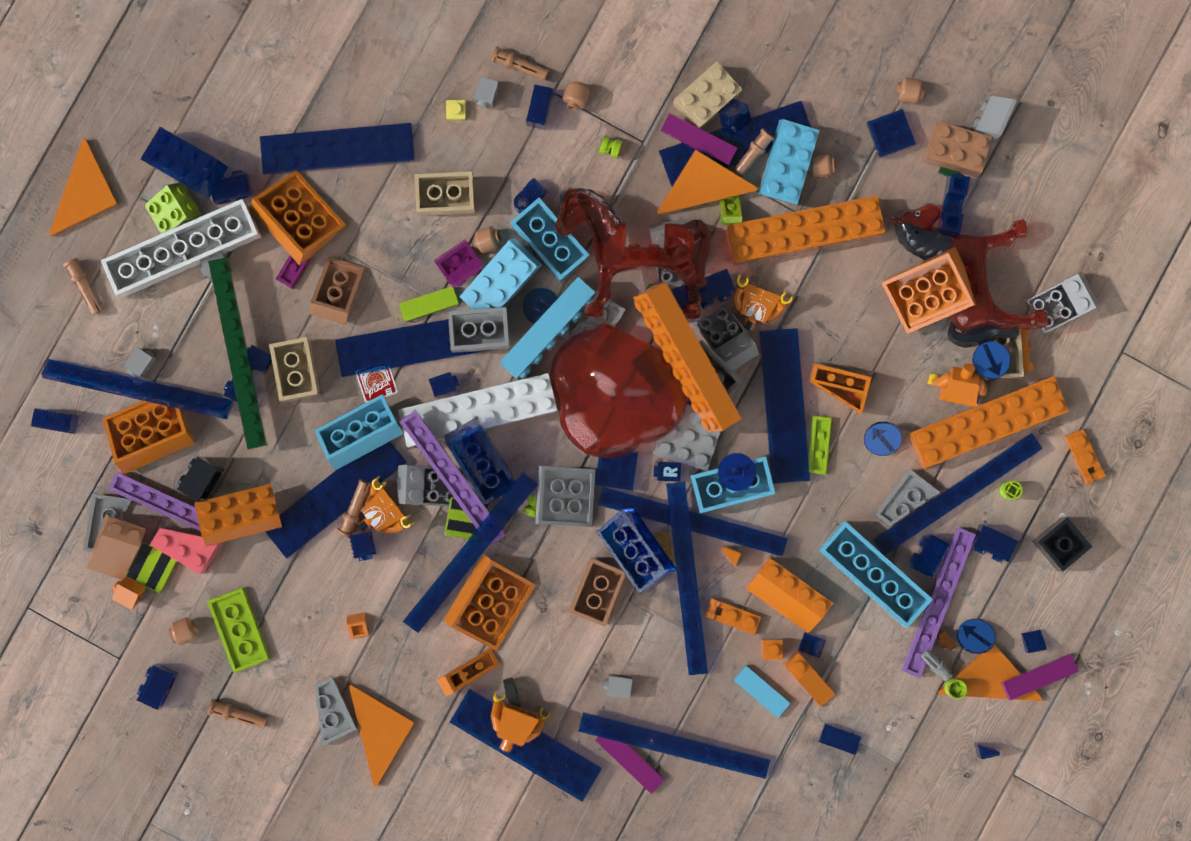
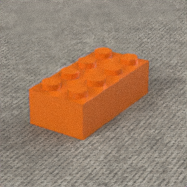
(237, 515)

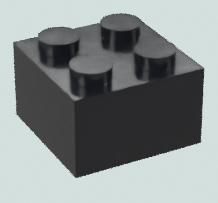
(200, 478)
(1062, 544)

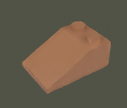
(336, 290)
(115, 546)

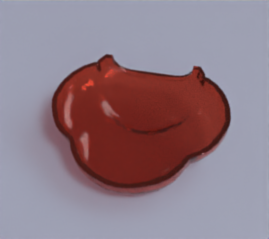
(614, 392)

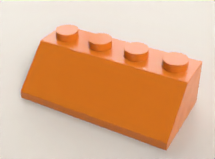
(789, 595)

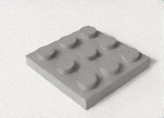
(688, 442)
(565, 496)

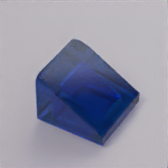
(1033, 641)
(812, 645)
(985, 752)

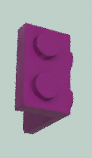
(459, 264)

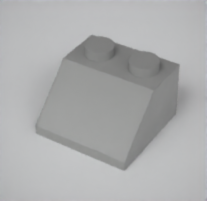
(994, 116)

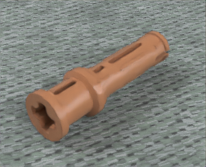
(510, 60)
(756, 148)
(79, 278)
(351, 517)
(228, 712)

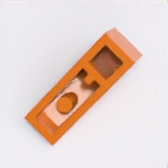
(468, 672)
(808, 679)

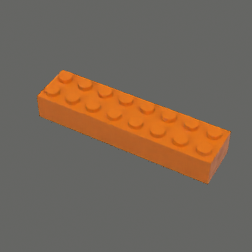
(805, 230)
(687, 358)
(988, 422)

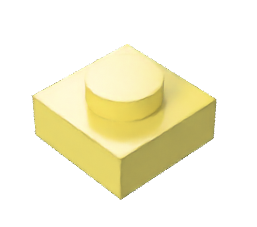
(455, 110)

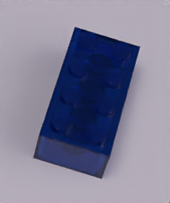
(184, 163)
(718, 288)
(480, 460)
(636, 550)

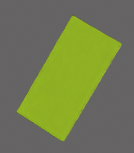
(238, 629)

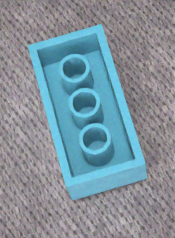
(788, 162)
(538, 231)
(501, 277)
(358, 432)
(713, 495)

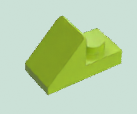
(730, 210)

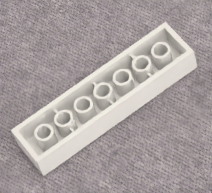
(180, 248)
(492, 405)

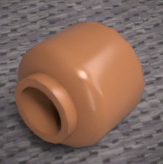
(910, 90)
(576, 95)
(822, 165)
(487, 239)
(183, 631)

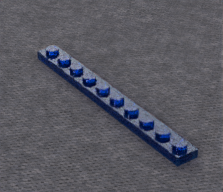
(137, 389)
(957, 494)
(699, 523)
(470, 552)
(686, 578)
(674, 745)

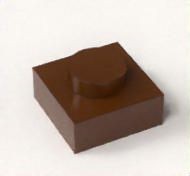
(945, 641)

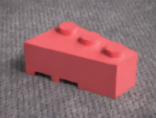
(185, 548)

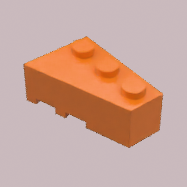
(842, 384)

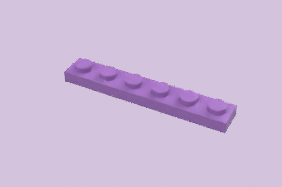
(155, 499)

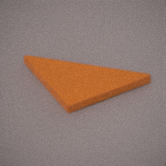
(703, 182)
(85, 192)
(985, 675)
(381, 731)

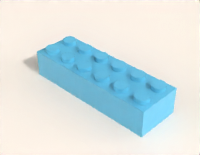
(547, 329)
(874, 574)

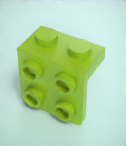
(172, 207)

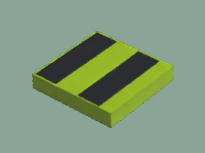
(458, 522)
(151, 568)

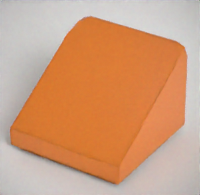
(731, 554)
(357, 625)

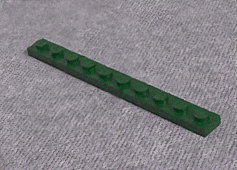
(237, 353)

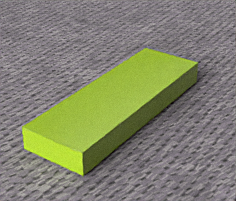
(428, 304)
(819, 444)

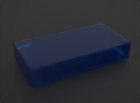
(839, 739)

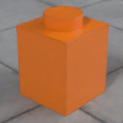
(128, 592)
(772, 649)

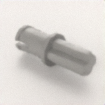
(936, 665)

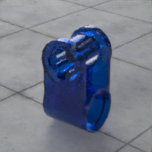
(530, 193)

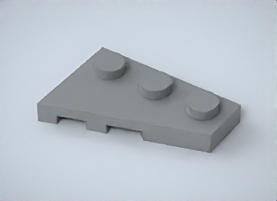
(612, 316)
(905, 497)
(99, 507)
(333, 712)

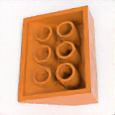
(296, 216)
(930, 290)
(146, 434)
(489, 602)

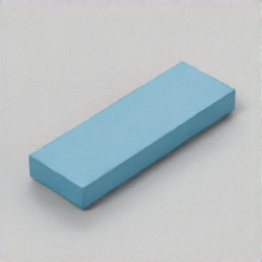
(761, 691)

